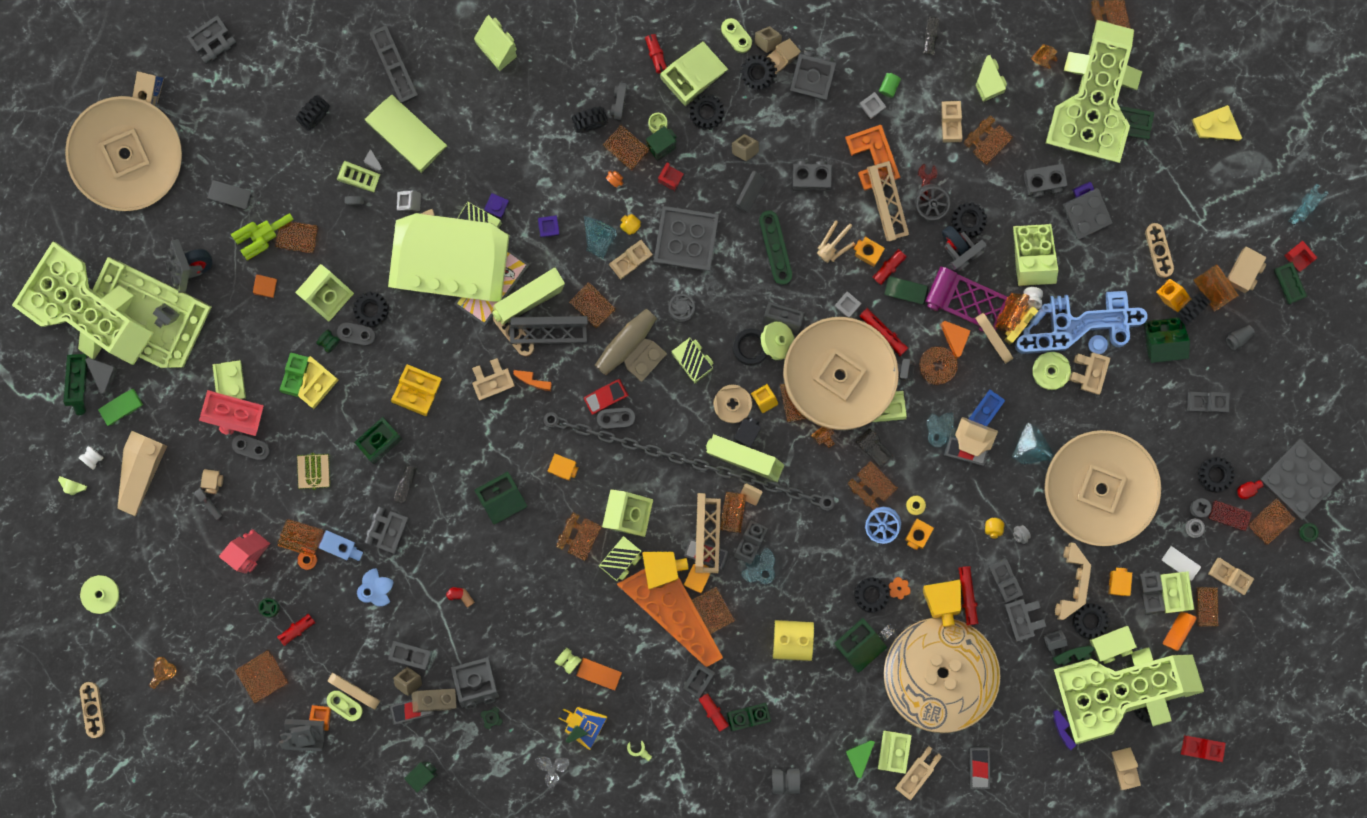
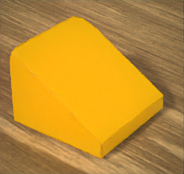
(764, 398)

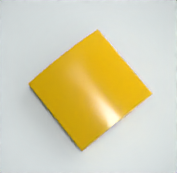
(416, 390)

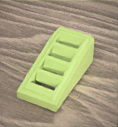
(341, 177)

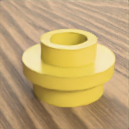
(909, 505)

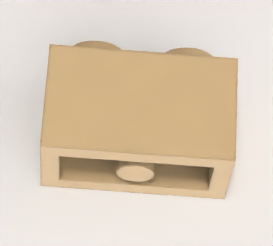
(1246, 269)

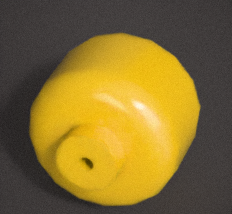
(630, 224)
(994, 527)

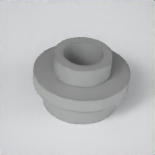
(1201, 528)
(1021, 534)

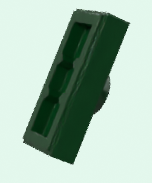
(1290, 283)

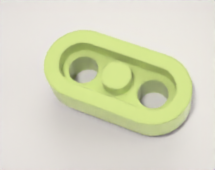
(735, 35)
(344, 706)

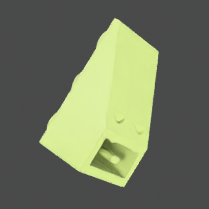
(495, 43)
(693, 73)
(1035, 255)

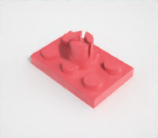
(231, 413)

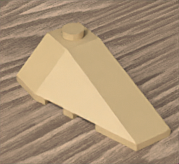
(139, 466)

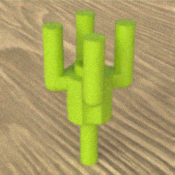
(259, 234)

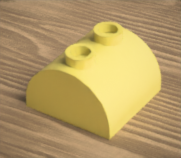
(793, 640)

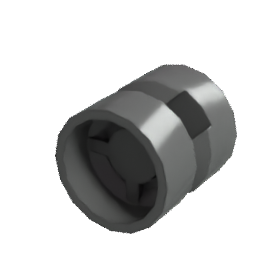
(786, 781)

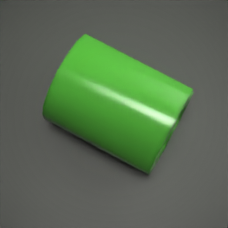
(889, 85)

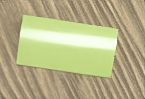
(406, 133)

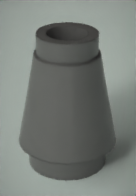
(1238, 338)

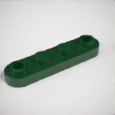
(775, 247)

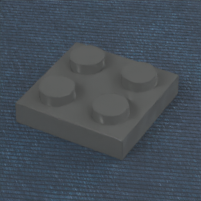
(1087, 213)

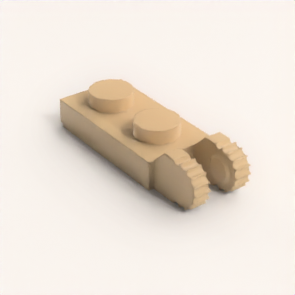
(917, 775)

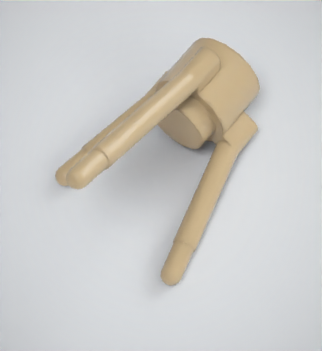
(827, 252)

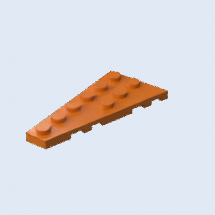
(675, 613)

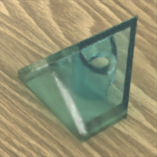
(598, 236)
(1032, 447)

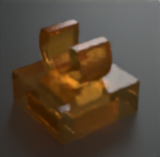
(1044, 55)
(823, 435)

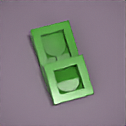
(294, 373)
(120, 406)

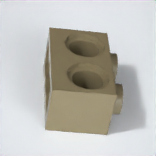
(434, 700)

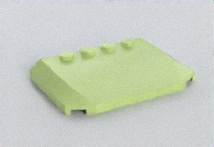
(449, 257)
(172, 342)

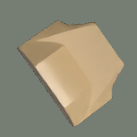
(974, 437)

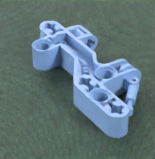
(1113, 318)

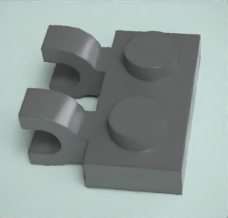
(1020, 620)

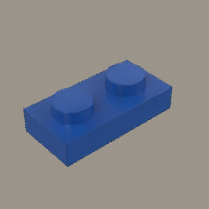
(987, 408)

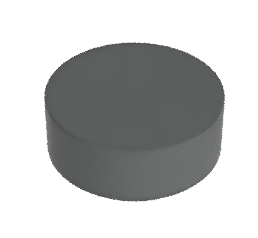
(354, 200)

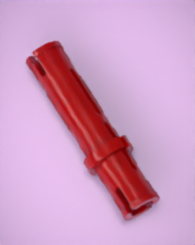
(891, 337)
(968, 595)

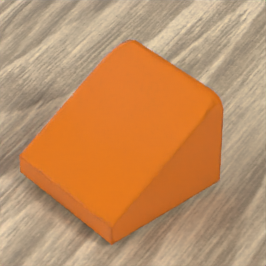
(264, 286)
(321, 713)

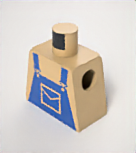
(148, 84)

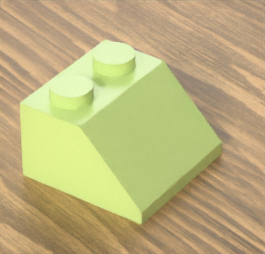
(324, 292)
(627, 513)

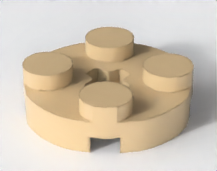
(739, 395)

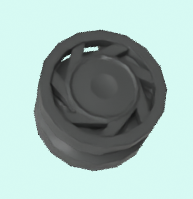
(681, 307)

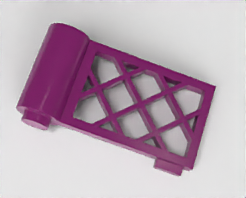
(944, 288)

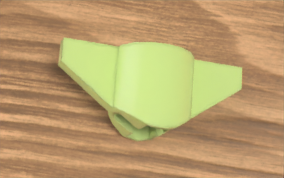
(70, 486)

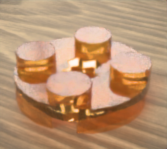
(948, 361)

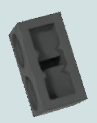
(1043, 175)
(811, 181)
(410, 655)

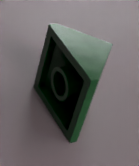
(378, 440)

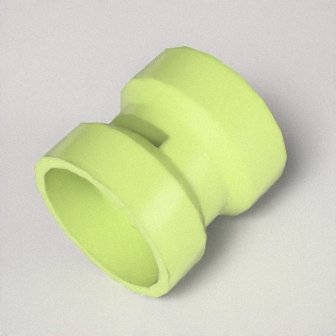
(657, 120)
(572, 662)

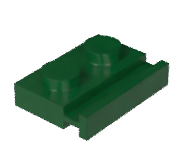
(1139, 121)

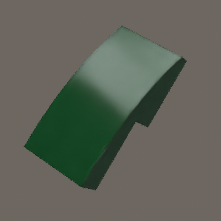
(906, 290)
(1078, 653)
(748, 717)

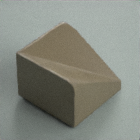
(767, 39)
(745, 147)
(407, 681)

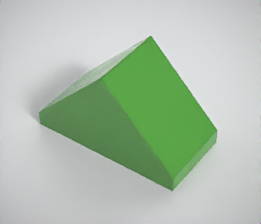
(859, 757)

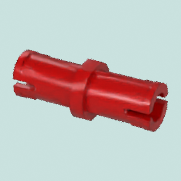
(656, 53)
(889, 267)
(296, 629)
(713, 712)

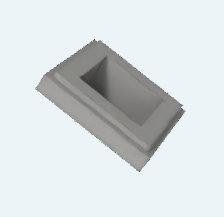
(371, 162)
(408, 201)

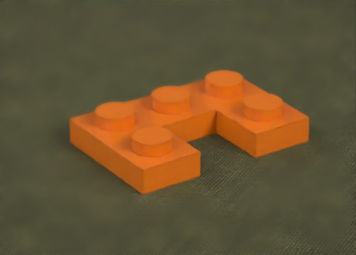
(875, 141)

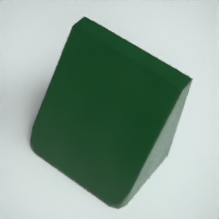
(576, 733)

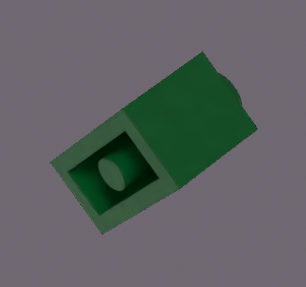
(661, 143)
(421, 776)

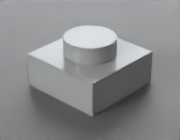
(872, 105)
(847, 304)

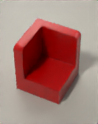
(670, 177)
(1301, 256)

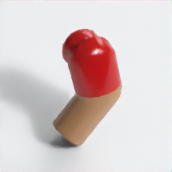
(460, 593)

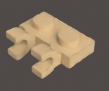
(1094, 374)
(492, 384)

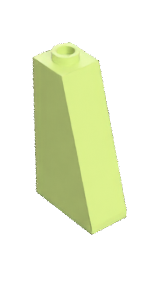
(529, 296)
(745, 458)

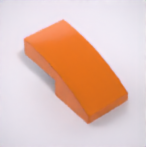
(527, 378)
(598, 674)

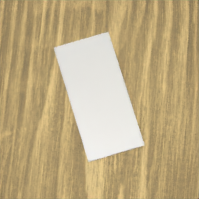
(1180, 562)

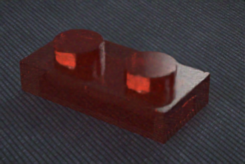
(1229, 515)

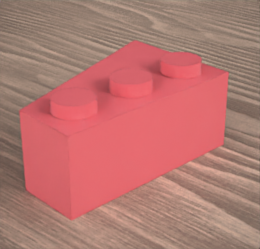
(244, 552)

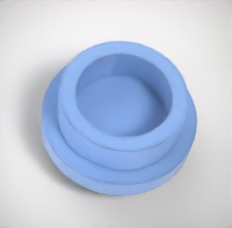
(1098, 344)

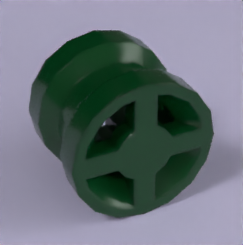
(328, 341)
(266, 609)

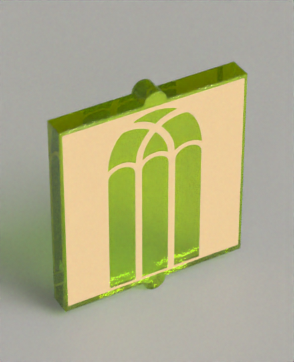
(313, 471)

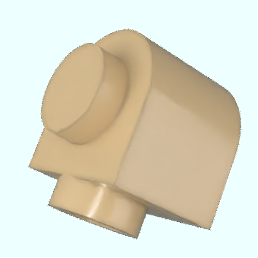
(211, 481)

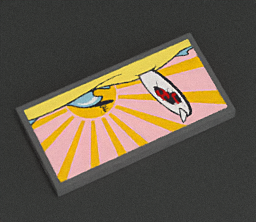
(481, 309)

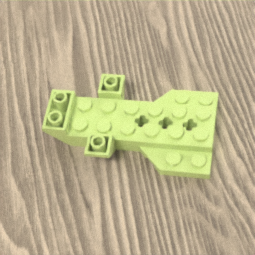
(1103, 73)
(98, 319)
(1146, 683)

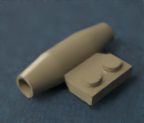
(632, 348)

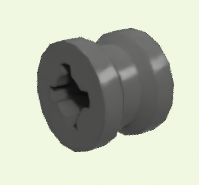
(1197, 510)

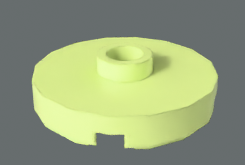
(776, 340)
(1058, 363)
(109, 597)

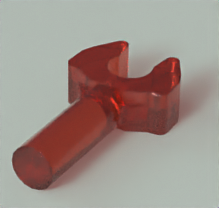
(926, 178)

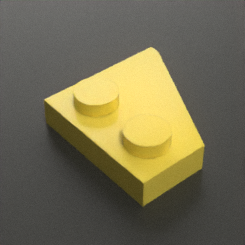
(1217, 125)
(1025, 318)
(316, 383)

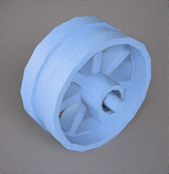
(882, 525)

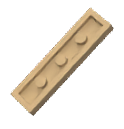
(883, 205)
(700, 540)

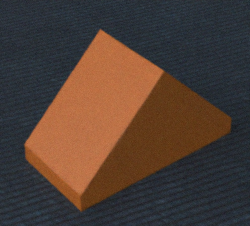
(955, 336)

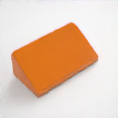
(1179, 631)

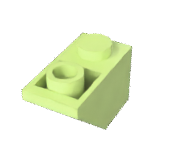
(989, 81)

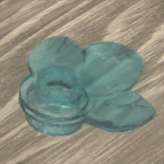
(941, 426)
(760, 563)

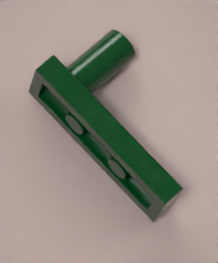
(75, 382)

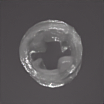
(886, 632)

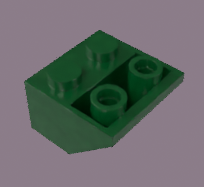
(1166, 340)
(501, 498)
(860, 645)

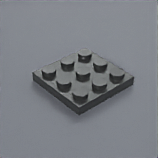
(686, 238)
(1300, 479)

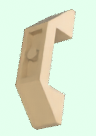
(1075, 556)

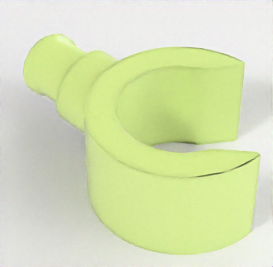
(643, 753)

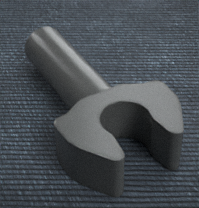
(204, 499)

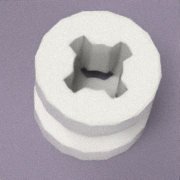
(1035, 297)
(91, 457)

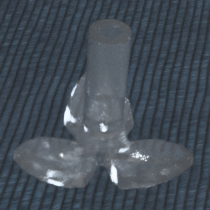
(551, 777)

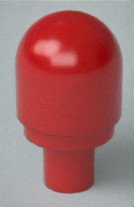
(1249, 489)

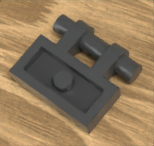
(208, 34)
(391, 533)

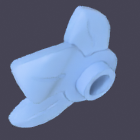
(377, 586)

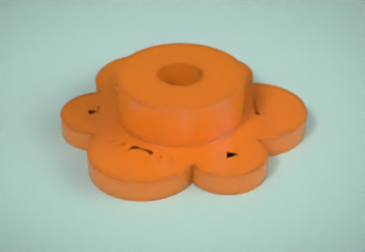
(903, 584)

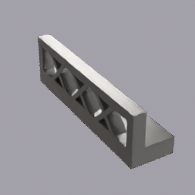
(548, 323)

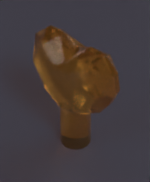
(162, 671)

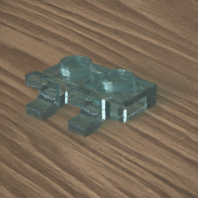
(1309, 203)

